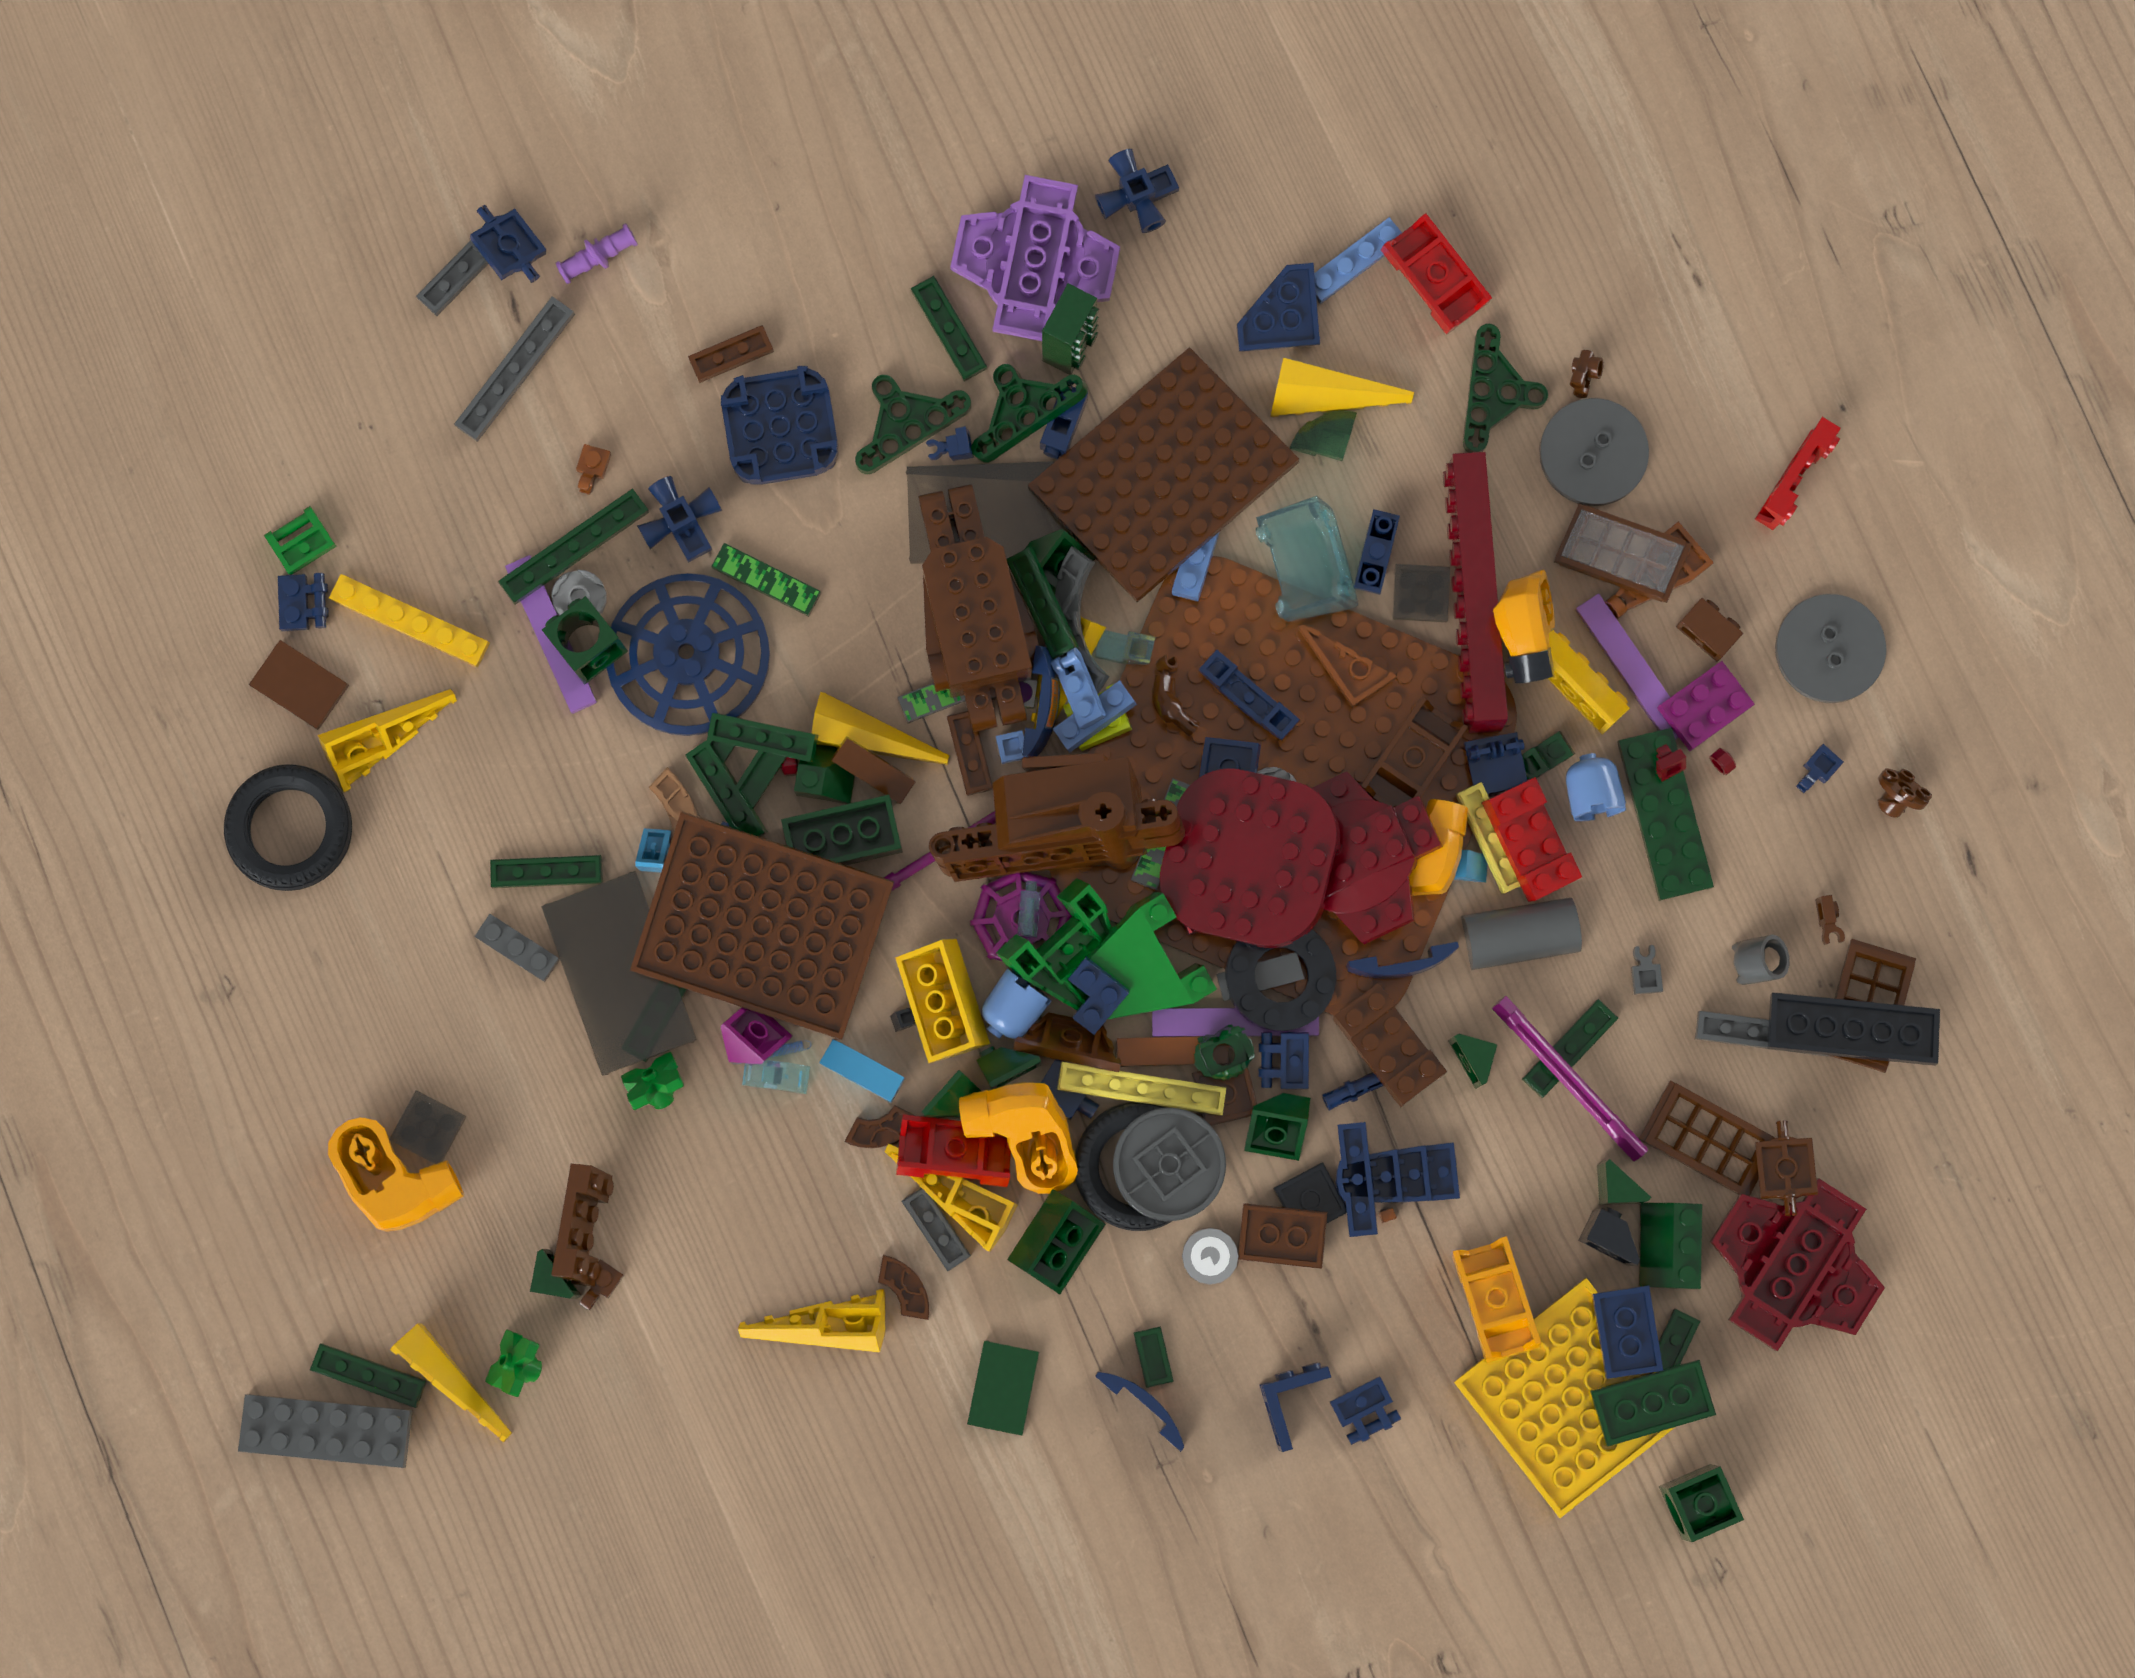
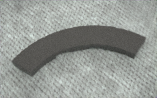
(1068, 593)

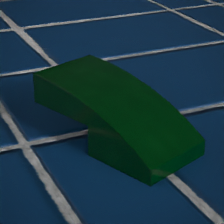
(1546, 755)

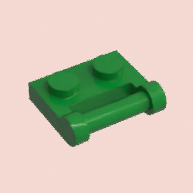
(304, 547)

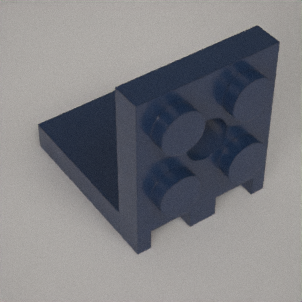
(1286, 1381)

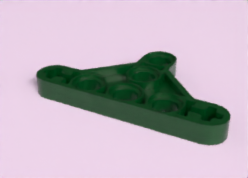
(1498, 376)
(1012, 415)
(894, 428)

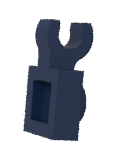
(1820, 766)

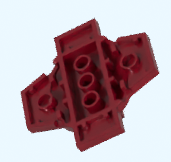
(1375, 858)
(1797, 1265)

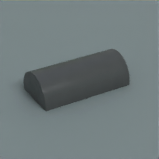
(1522, 933)

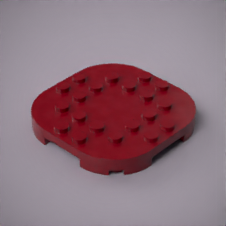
(1251, 858)

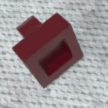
(1669, 763)

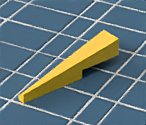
(1314, 389)
(973, 1207)
(432, 1361)

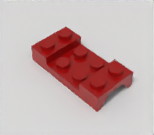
(1437, 273)
(1780, 503)
(1531, 840)
(942, 1149)

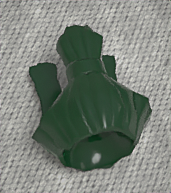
(1237, 1040)

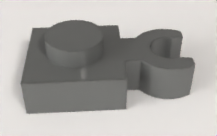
(1646, 976)

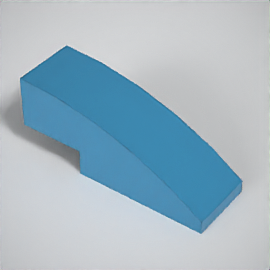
(862, 1070)

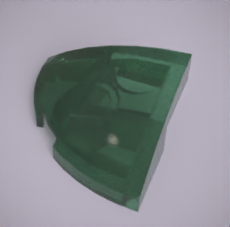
(1326, 435)

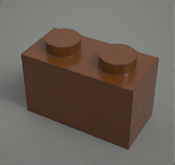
(1710, 629)

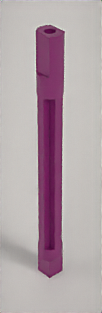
(1570, 1079)

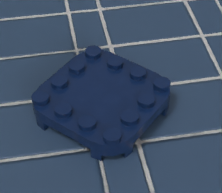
(779, 426)

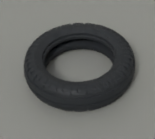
(261, 786)
(1088, 1176)

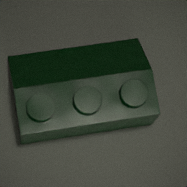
(1056, 1241)
(1670, 1245)

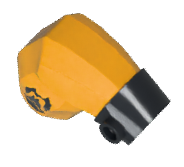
(1524, 622)

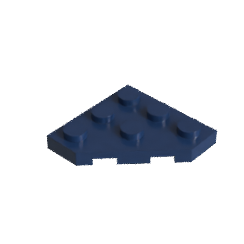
(1283, 314)

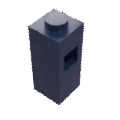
(1061, 430)

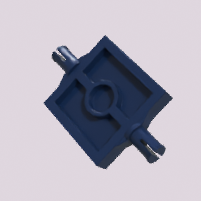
(508, 244)

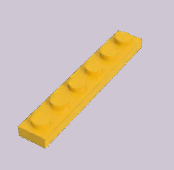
(409, 620)

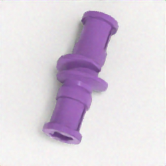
(596, 254)

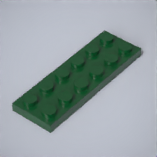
(1665, 818)

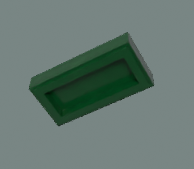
(1153, 1357)

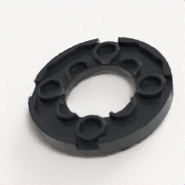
(1281, 1015)

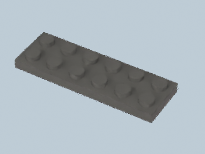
(325, 1431)

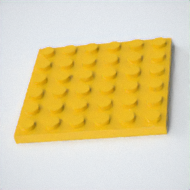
(1544, 1405)

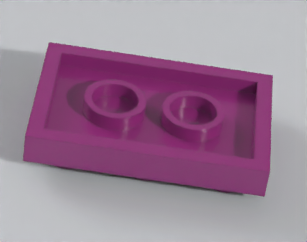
(1705, 706)

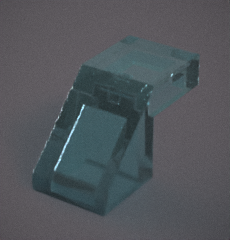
(1125, 649)
(777, 1076)

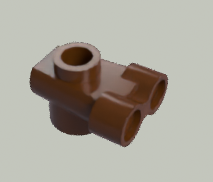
(1584, 369)

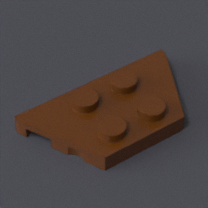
(1069, 1041)

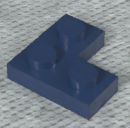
(1102, 991)

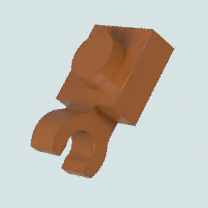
(591, 464)

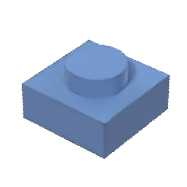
(1010, 746)

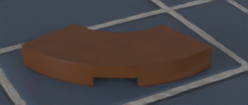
(877, 1132)
(906, 1286)

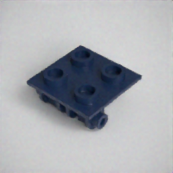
(1496, 762)

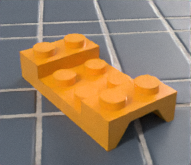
(1497, 1300)

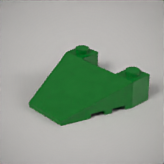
(1065, 949)
(1141, 965)

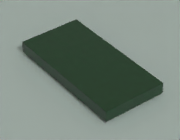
(1652, 1403)

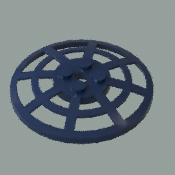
(700, 665)

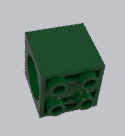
(600, 655)
(1701, 1503)

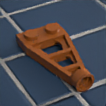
(1694, 565)

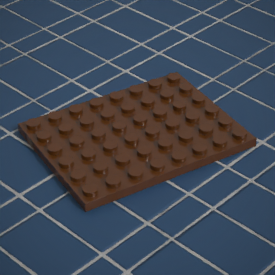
(1163, 474)
(761, 925)

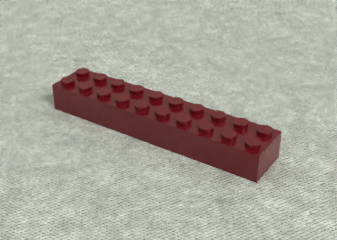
(1476, 593)

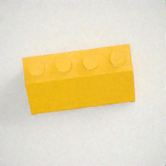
(1583, 686)
(942, 1000)

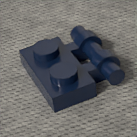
(293, 602)
(1294, 1060)
(1361, 1402)

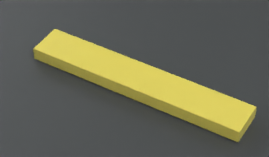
(1141, 1088)

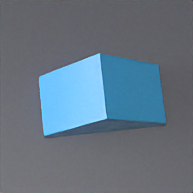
(653, 850)
(1472, 867)

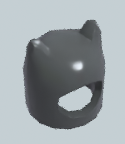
(1750, 959)

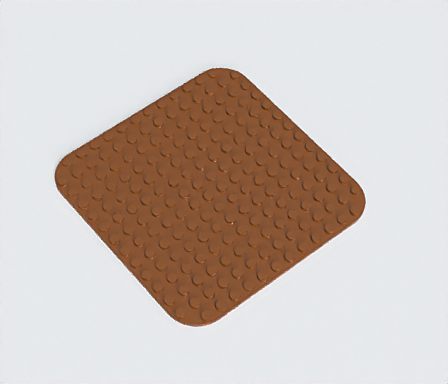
(1332, 737)

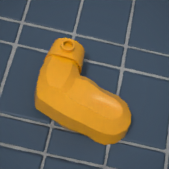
(1438, 869)
(1034, 1131)
(382, 1182)

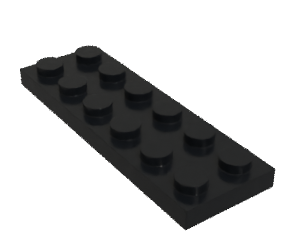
(1854, 1029)

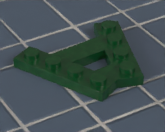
(773, 745)

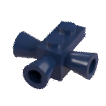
(1137, 191)
(680, 519)

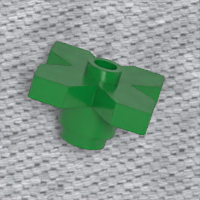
(654, 1084)
(515, 1365)

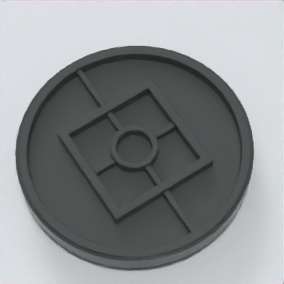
(1594, 452)
(1830, 648)
(1169, 1164)

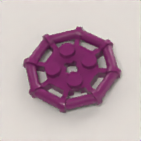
(1008, 907)

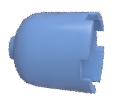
(1594, 788)
(1013, 1006)

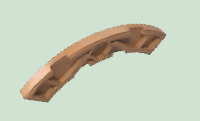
(672, 796)

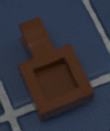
(1827, 914)
(604, 1284)

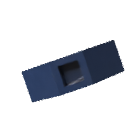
(1376, 551)

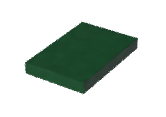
(1003, 1388)

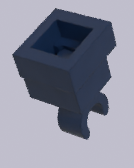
(956, 445)

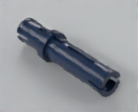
(1351, 1091)

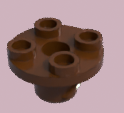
(1901, 792)

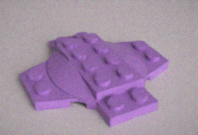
(1032, 255)

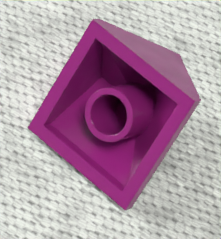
(752, 1037)

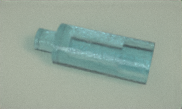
(1029, 911)

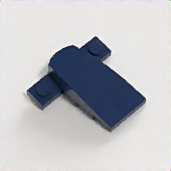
(1390, 1176)

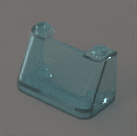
(1308, 560)

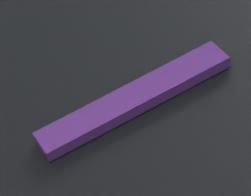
(539, 611)
(1625, 658)
(1203, 1021)

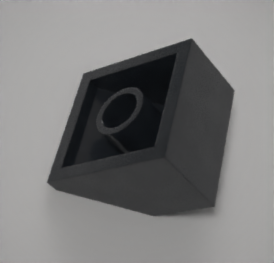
(1610, 1236)

